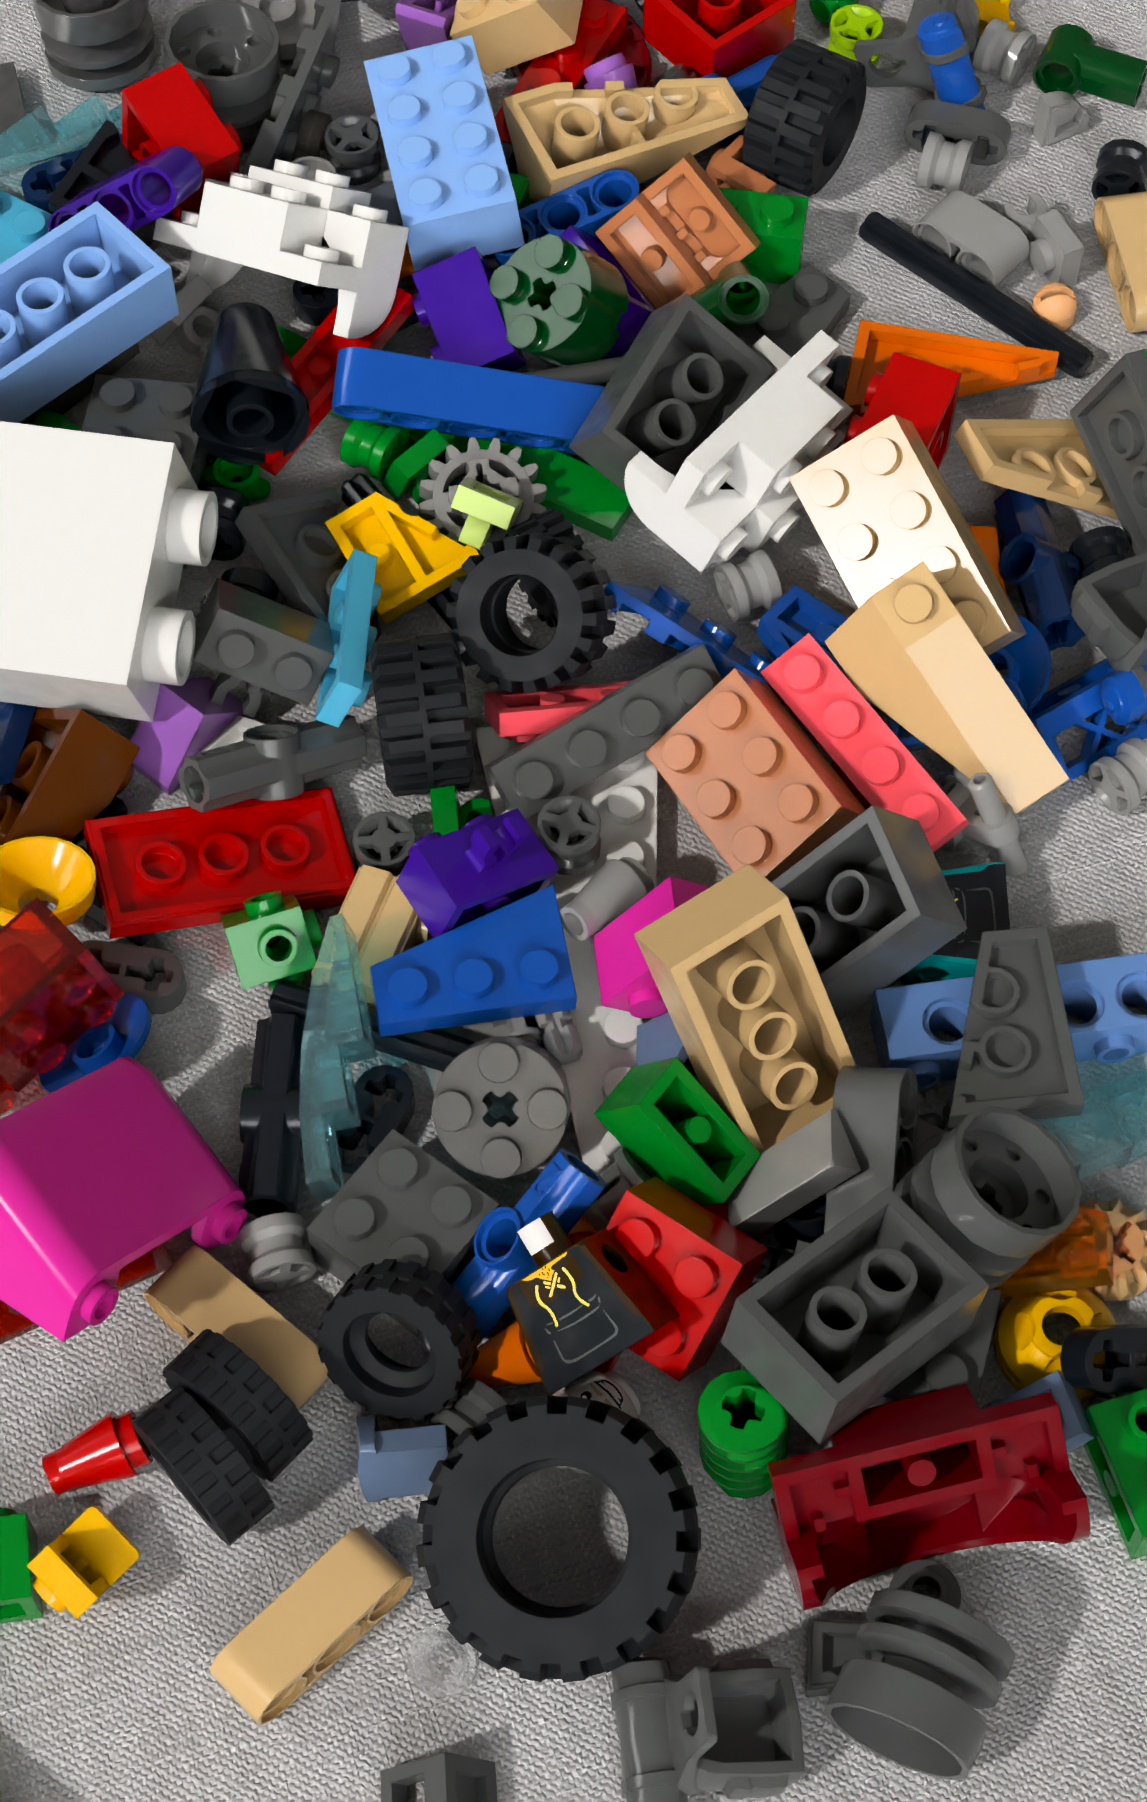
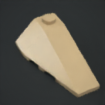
(576, 134)
(933, 678)

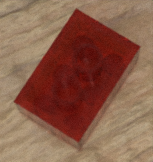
(47, 996)

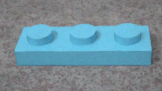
(350, 609)

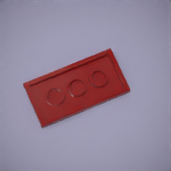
(195, 866)

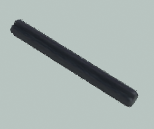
(974, 293)

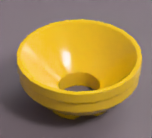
(46, 870)
(1021, 1344)

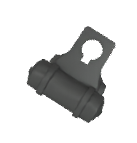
(706, 1729)

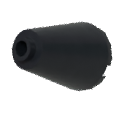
(248, 390)

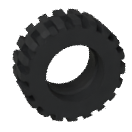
(461, 1557)

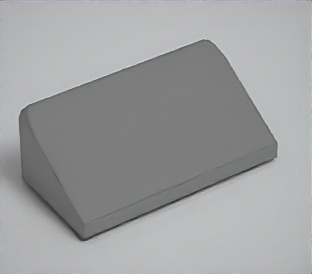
(793, 1174)

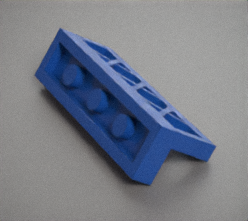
(1068, 707)

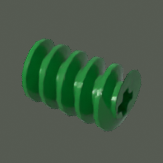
(741, 1433)

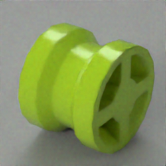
(851, 25)

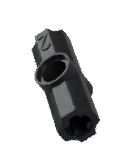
(271, 1118)

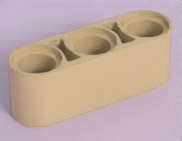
(1122, 239)
(205, 1295)
(311, 1625)

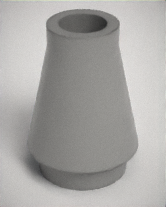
(605, 897)

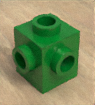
(262, 919)

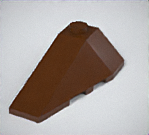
(64, 775)

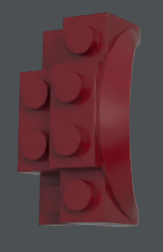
(924, 1484)

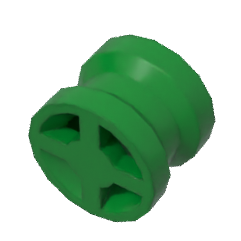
(373, 446)

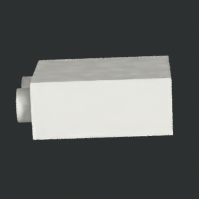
(96, 568)

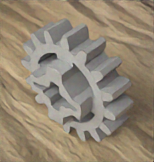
(482, 467)

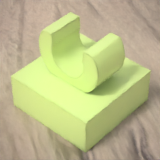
(484, 509)

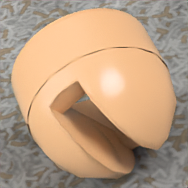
(1056, 305)

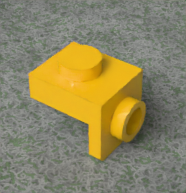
(82, 1562)

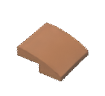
(677, 234)

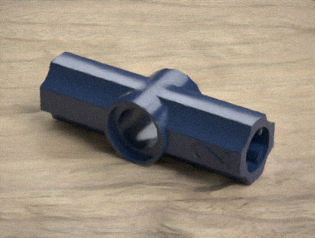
(1038, 566)

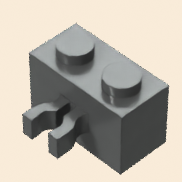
(262, 645)

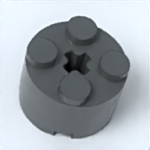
(502, 1145)

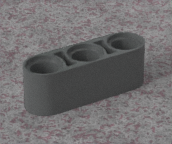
(881, 1125)

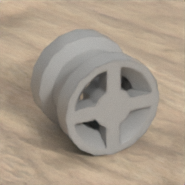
(1004, 51)
(944, 163)
(747, 585)
(1121, 778)
(277, 1252)

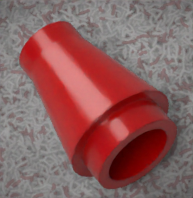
(98, 1455)

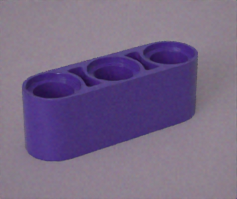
(140, 191)

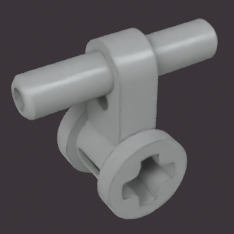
(988, 818)

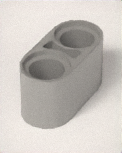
(974, 237)

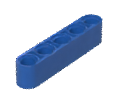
(460, 399)

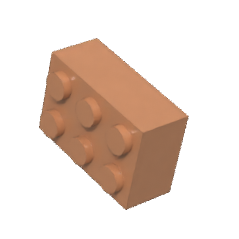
(753, 777)

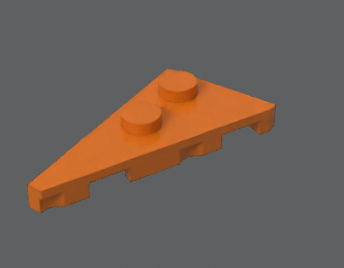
(981, 362)

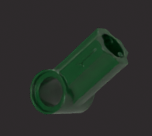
(1075, 63)
(732, 315)

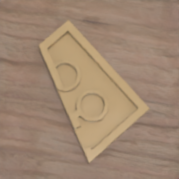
(1035, 459)

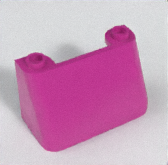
(97, 1184)

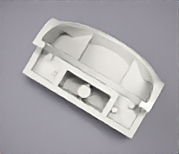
(278, 226)
(755, 451)

